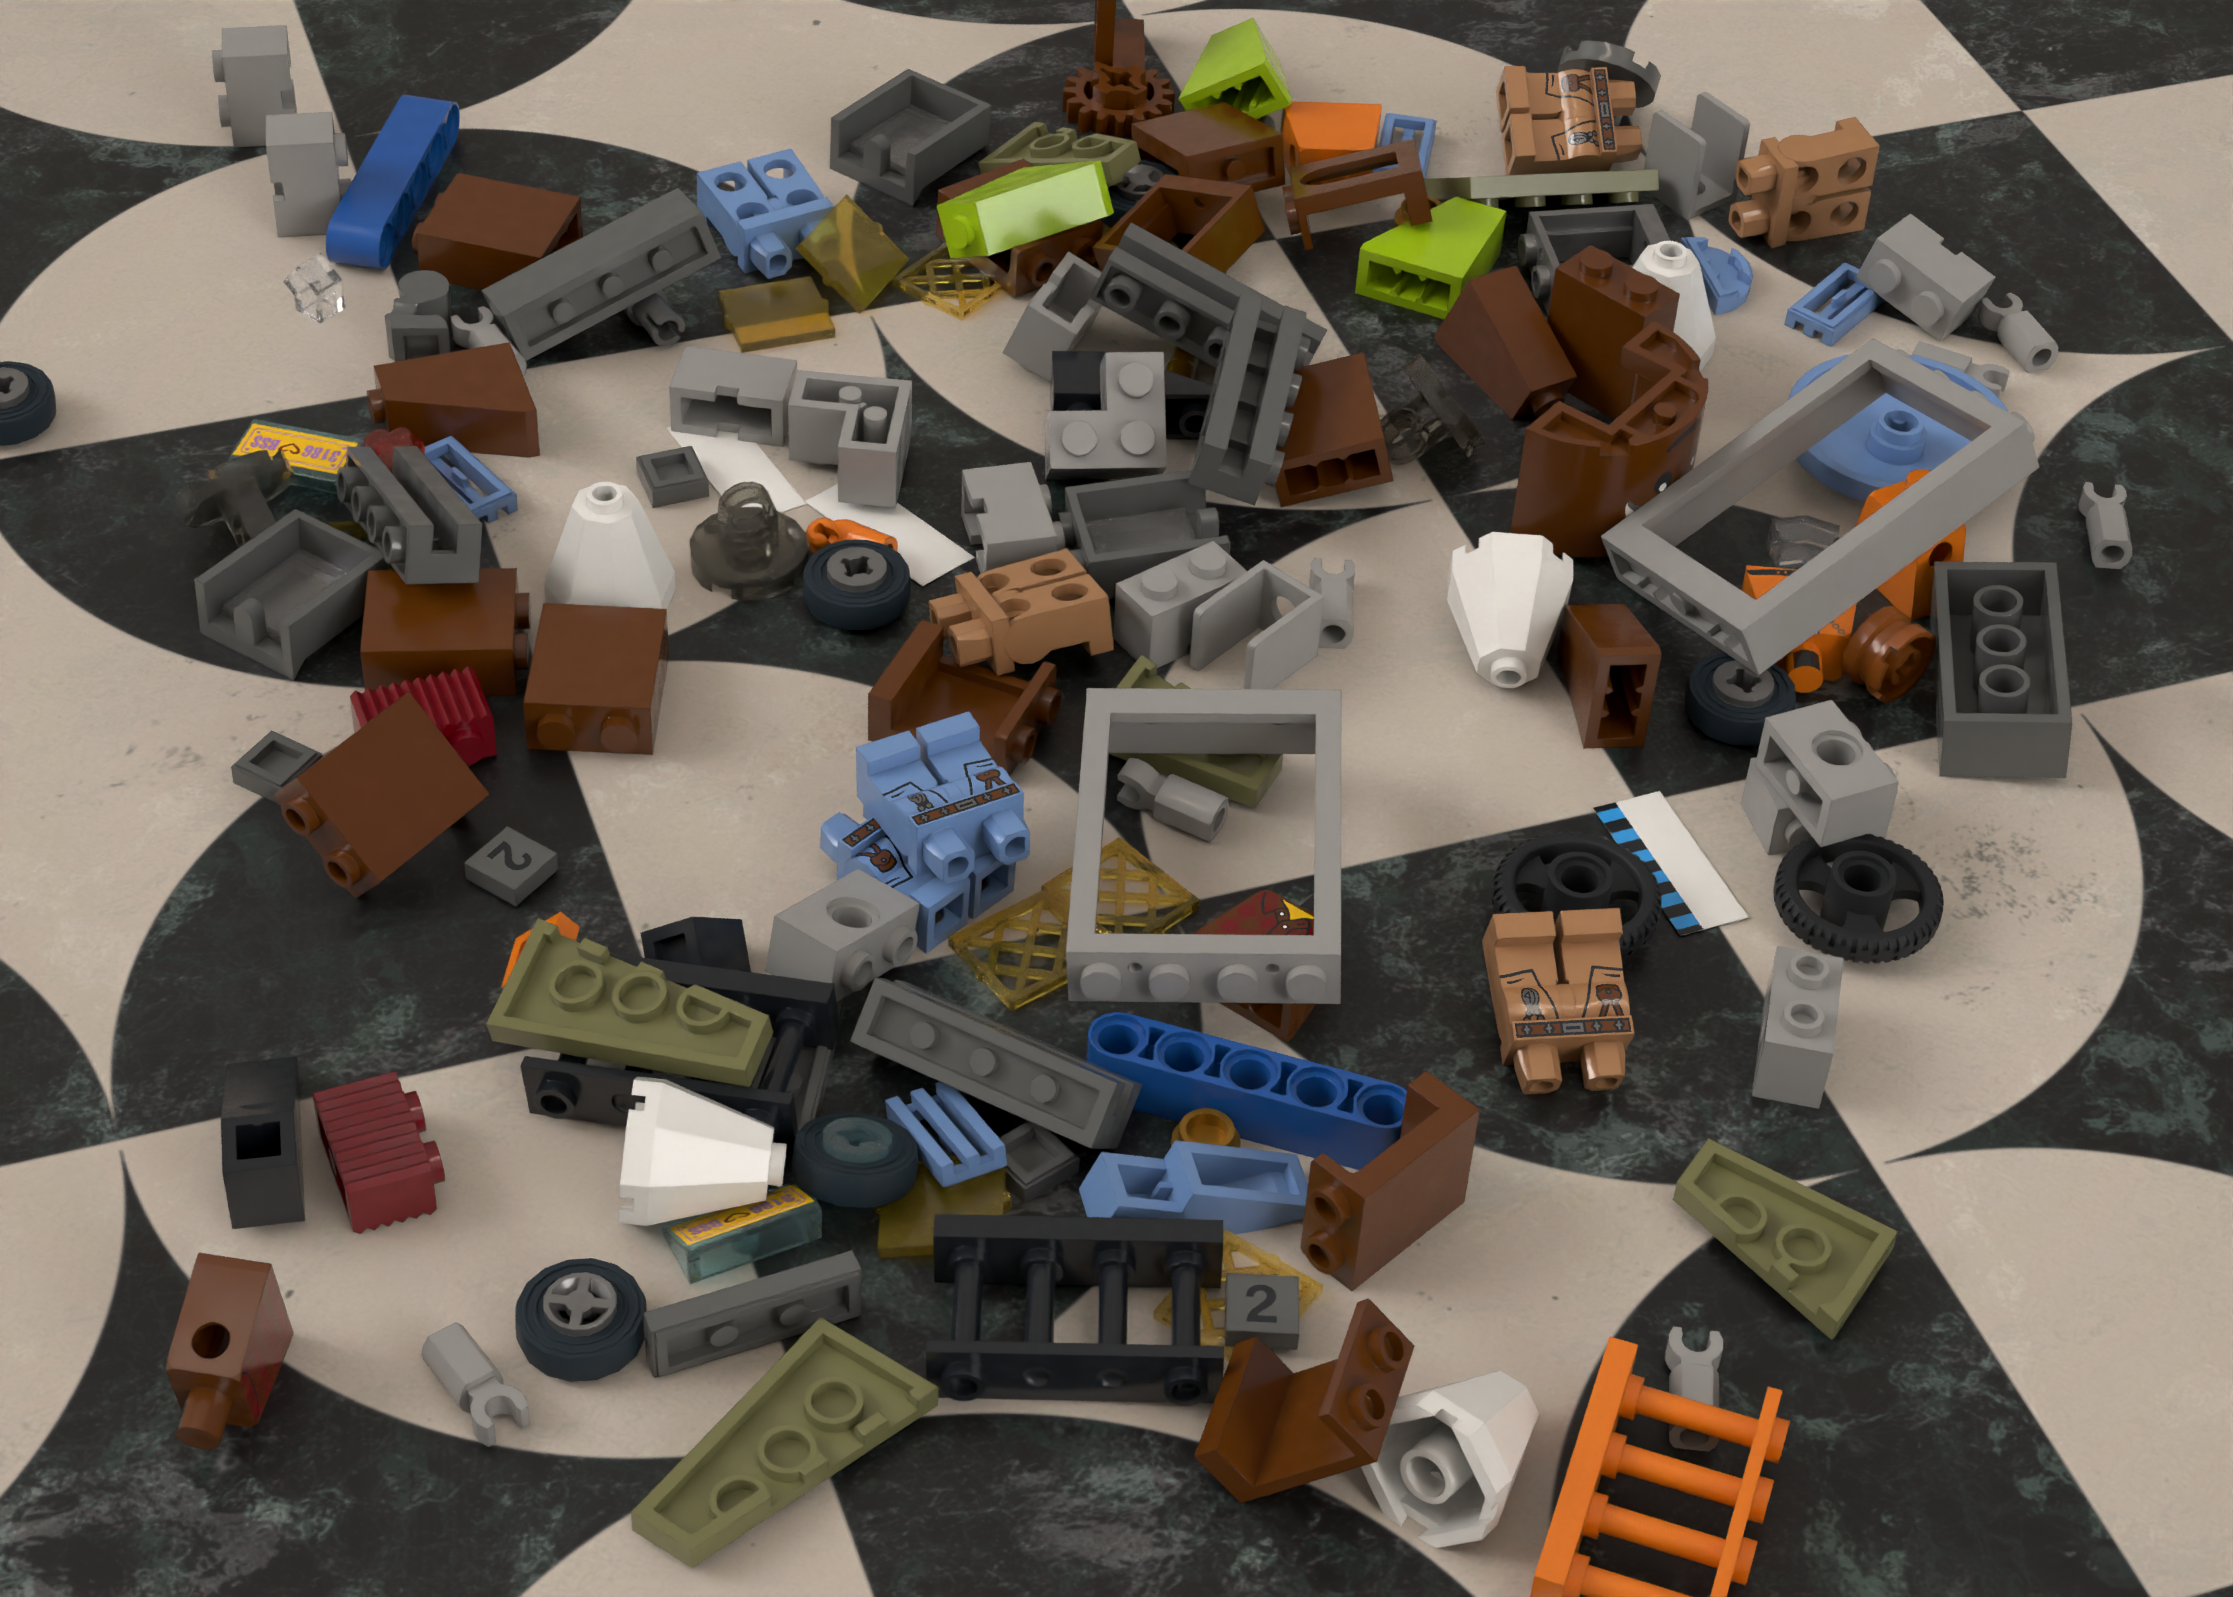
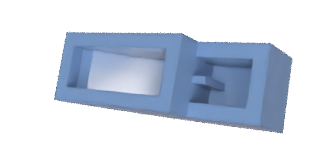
(1200, 1182)

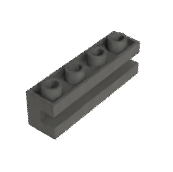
(602, 273)
(1179, 296)
(1249, 402)
(412, 516)
(996, 1063)

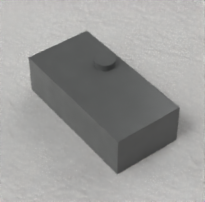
(2000, 670)

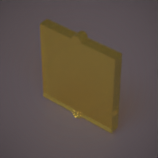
(852, 254)
(776, 314)
(908, 1223)

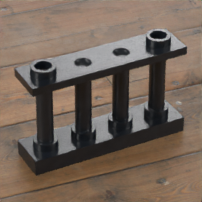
(799, 1014)
(1084, 1253)

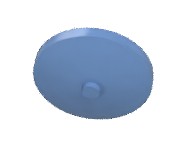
(1883, 439)

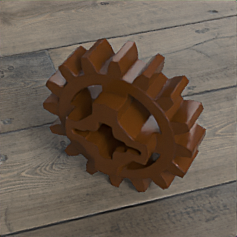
(1115, 97)

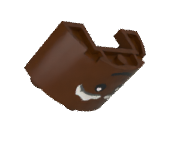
(1591, 475)

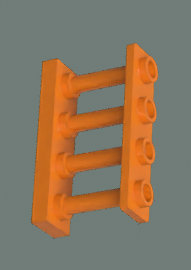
(1605, 1453)

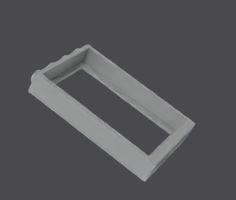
(1860, 561)
(1207, 965)

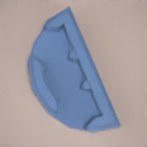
(1724, 274)

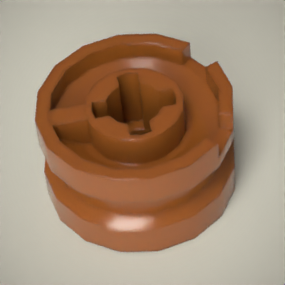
(1888, 654)

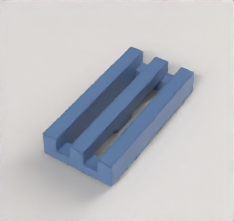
(1409, 124)
(1841, 315)
(498, 493)
(958, 1129)

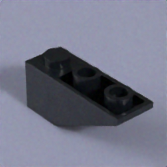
(1077, 388)
(262, 1143)

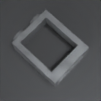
(1564, 233)

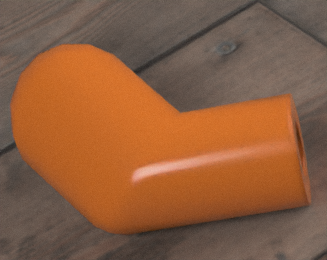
(825, 532)

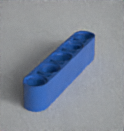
(392, 182)
(1263, 1092)

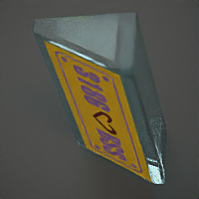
(310, 453)
(745, 1233)

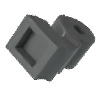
(420, 317)

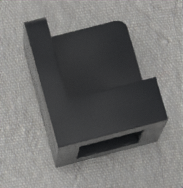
(699, 942)

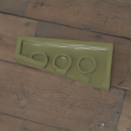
(1532, 189)
(603, 1009)
(784, 1437)

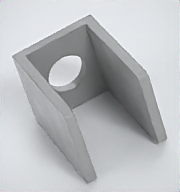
(1697, 156)
(1251, 604)

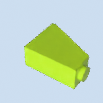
(1238, 70)
(1024, 208)
(1432, 261)

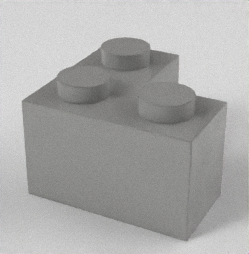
(855, 425)
(1121, 438)

